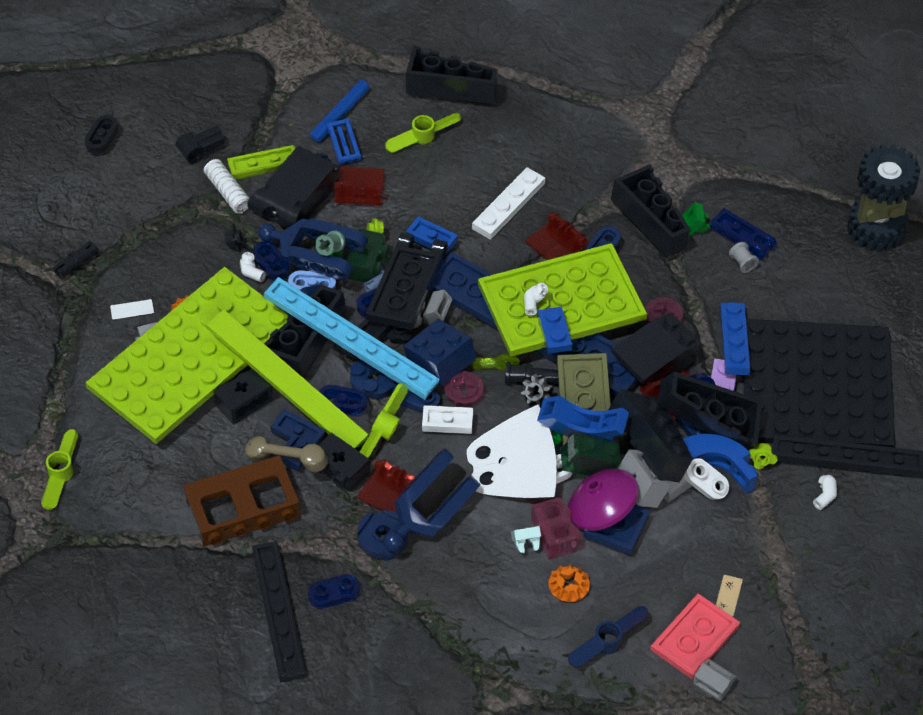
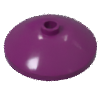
(603, 499)

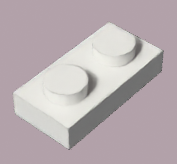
(447, 419)

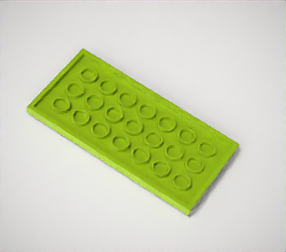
(179, 360)

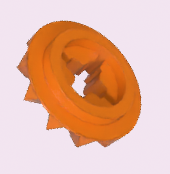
(571, 592)

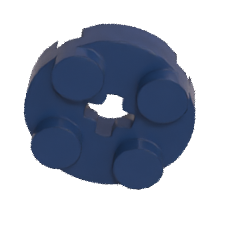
(373, 388)
(370, 541)

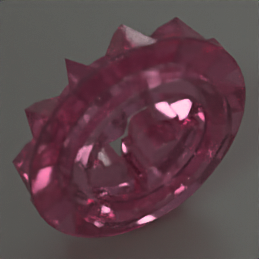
(656, 306)
(472, 383)

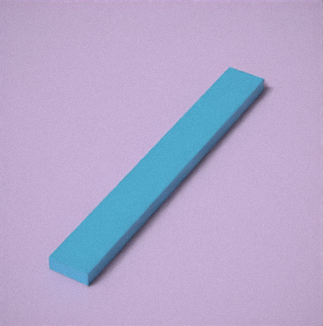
(351, 338)

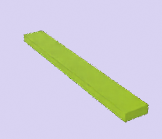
(285, 379)

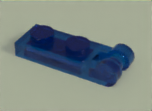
(740, 230)

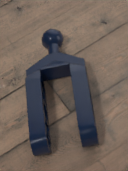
(310, 259)
(411, 520)

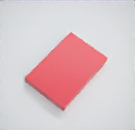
(695, 635)

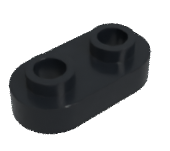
(98, 137)

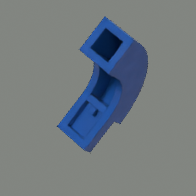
(568, 418)
(724, 454)

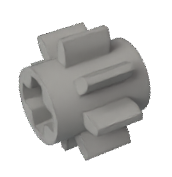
(530, 389)

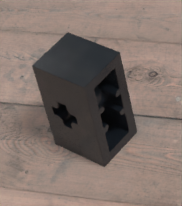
(243, 395)
(345, 464)

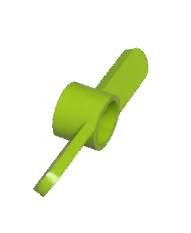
(419, 136)
(386, 421)
(58, 477)

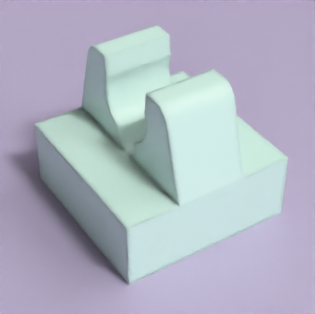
(532, 534)

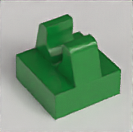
(695, 219)

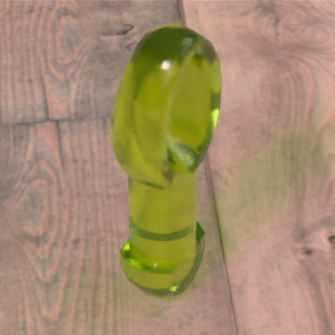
(498, 362)

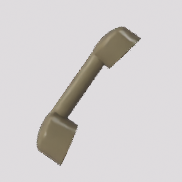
(311, 455)

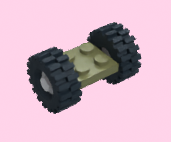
(887, 183)

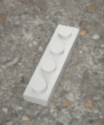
(508, 203)

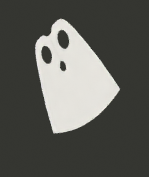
(529, 455)

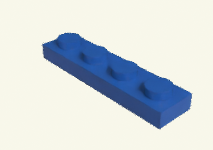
(734, 339)

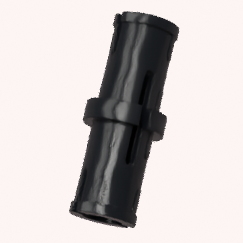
(75, 260)

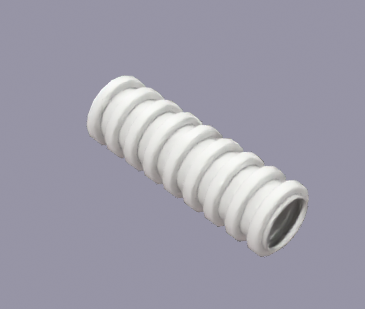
(227, 185)

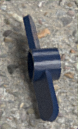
(596, 644)

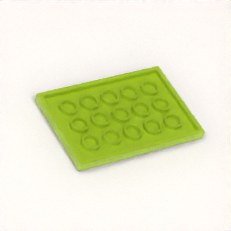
(587, 285)

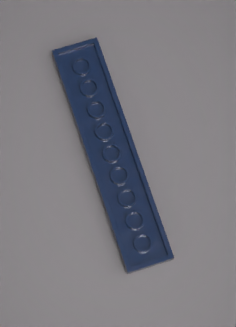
(460, 281)

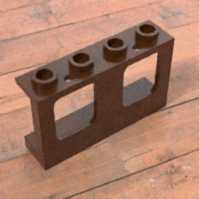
(238, 485)

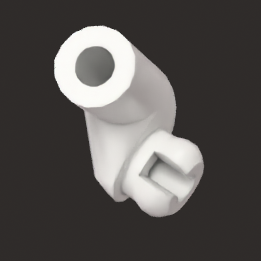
(249, 269)
(533, 296)
(829, 490)

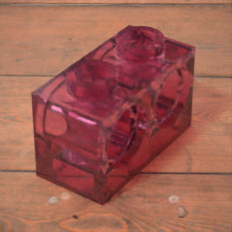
(555, 527)

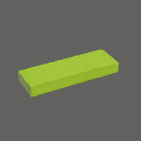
(258, 162)

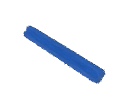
(340, 109)

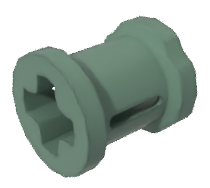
(330, 243)

